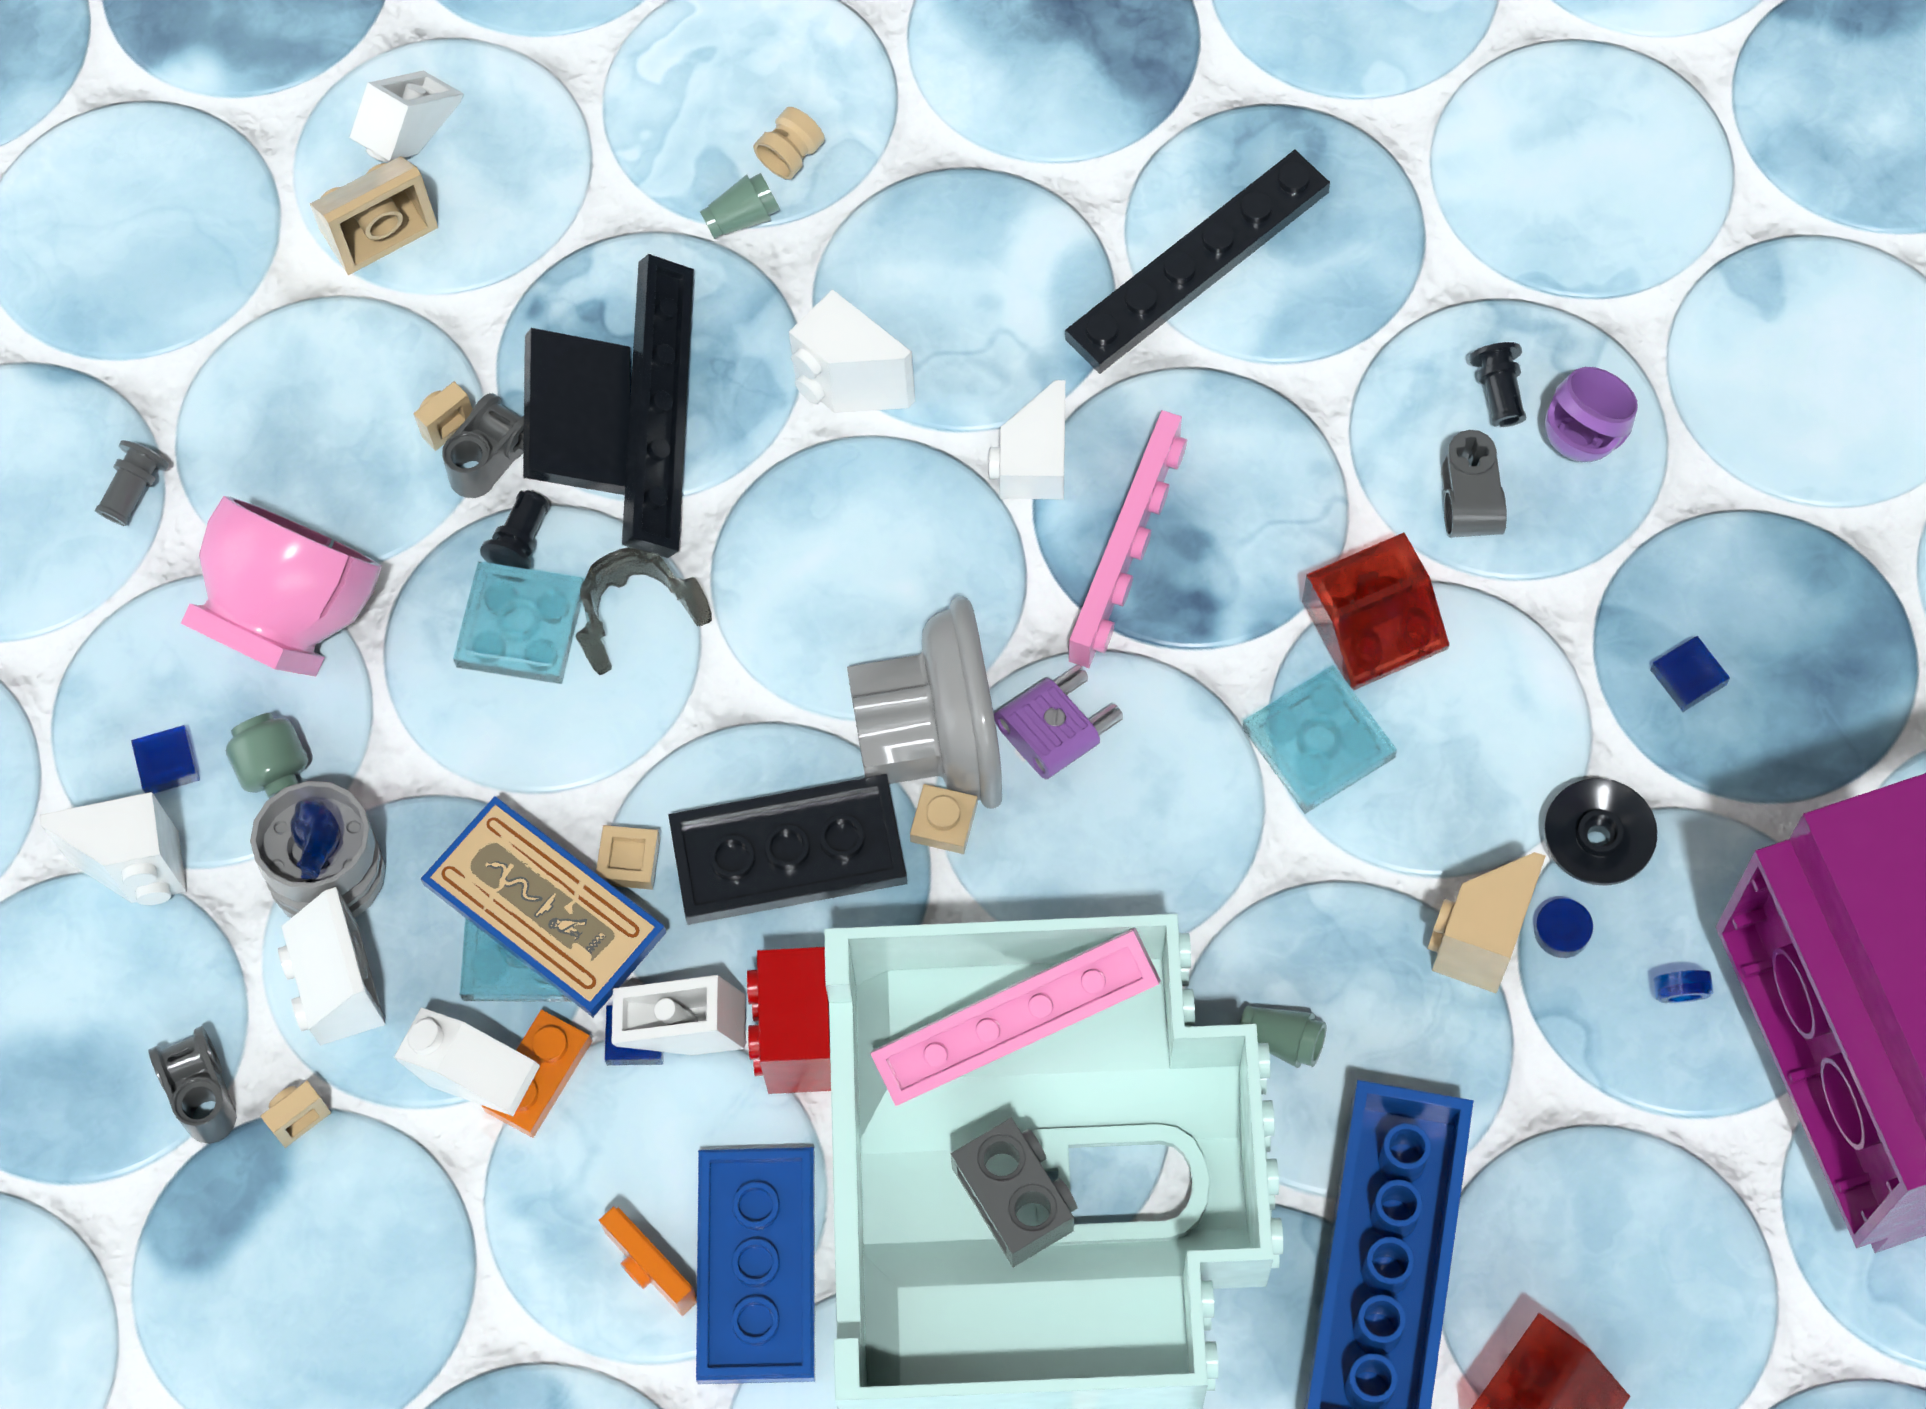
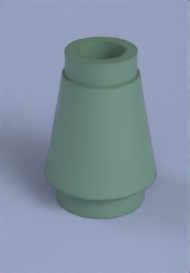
(740, 207)
(1290, 1034)

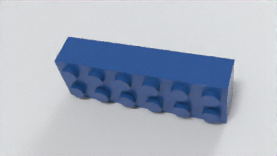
(1390, 1250)

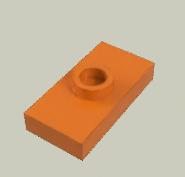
(646, 1263)

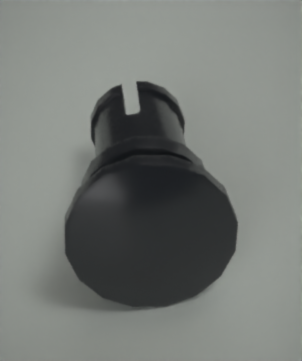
(1500, 377)
(514, 541)

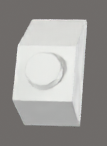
(402, 114)
(1033, 449)
(680, 1016)
(465, 1062)

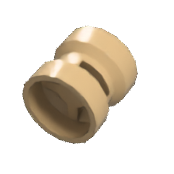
(788, 143)

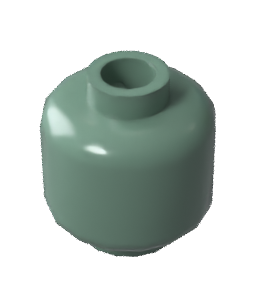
(266, 754)

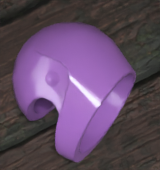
(1590, 414)

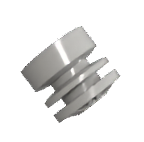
(354, 868)

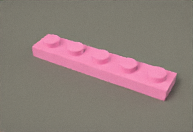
(1127, 540)
(1015, 1017)

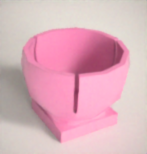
(276, 586)

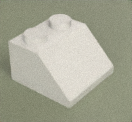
(849, 360)
(123, 845)
(330, 971)

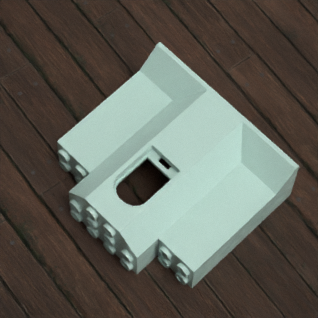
(1113, 1307)

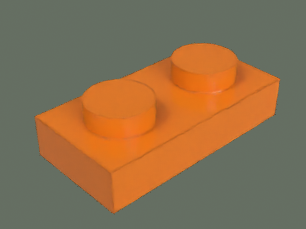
(558, 1051)

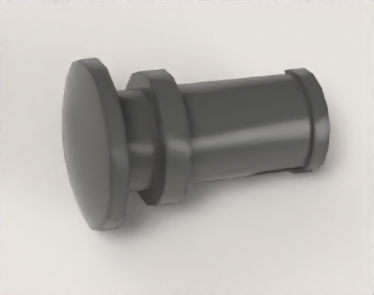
(129, 481)

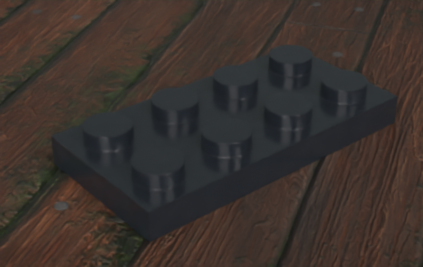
(787, 849)

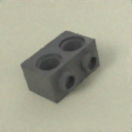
(1002, 1196)

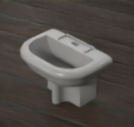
(932, 711)

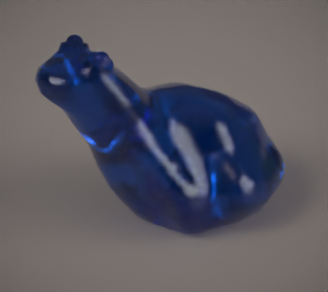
(315, 834)

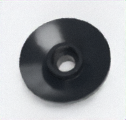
(1603, 808)

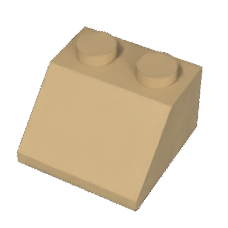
(375, 214)
(1483, 924)

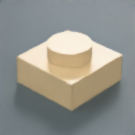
(442, 414)
(943, 819)
(628, 856)
(294, 1112)

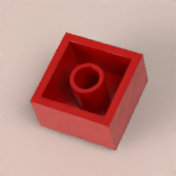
(793, 1018)

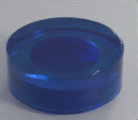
(1563, 928)
(1683, 986)

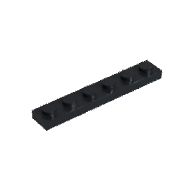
(1197, 261)
(658, 407)

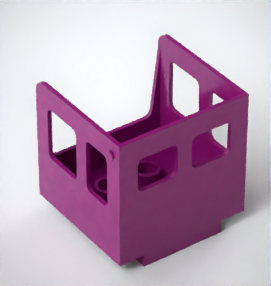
(1836, 978)

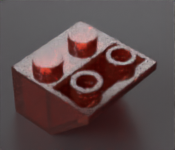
(1376, 611)
(1551, 1373)

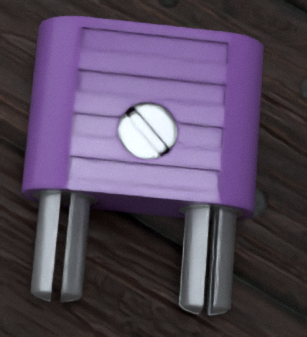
(1050, 727)

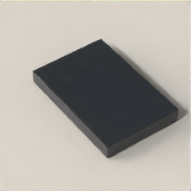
(576, 411)

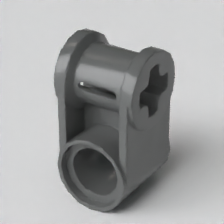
(488, 436)
(1474, 492)
(191, 1077)

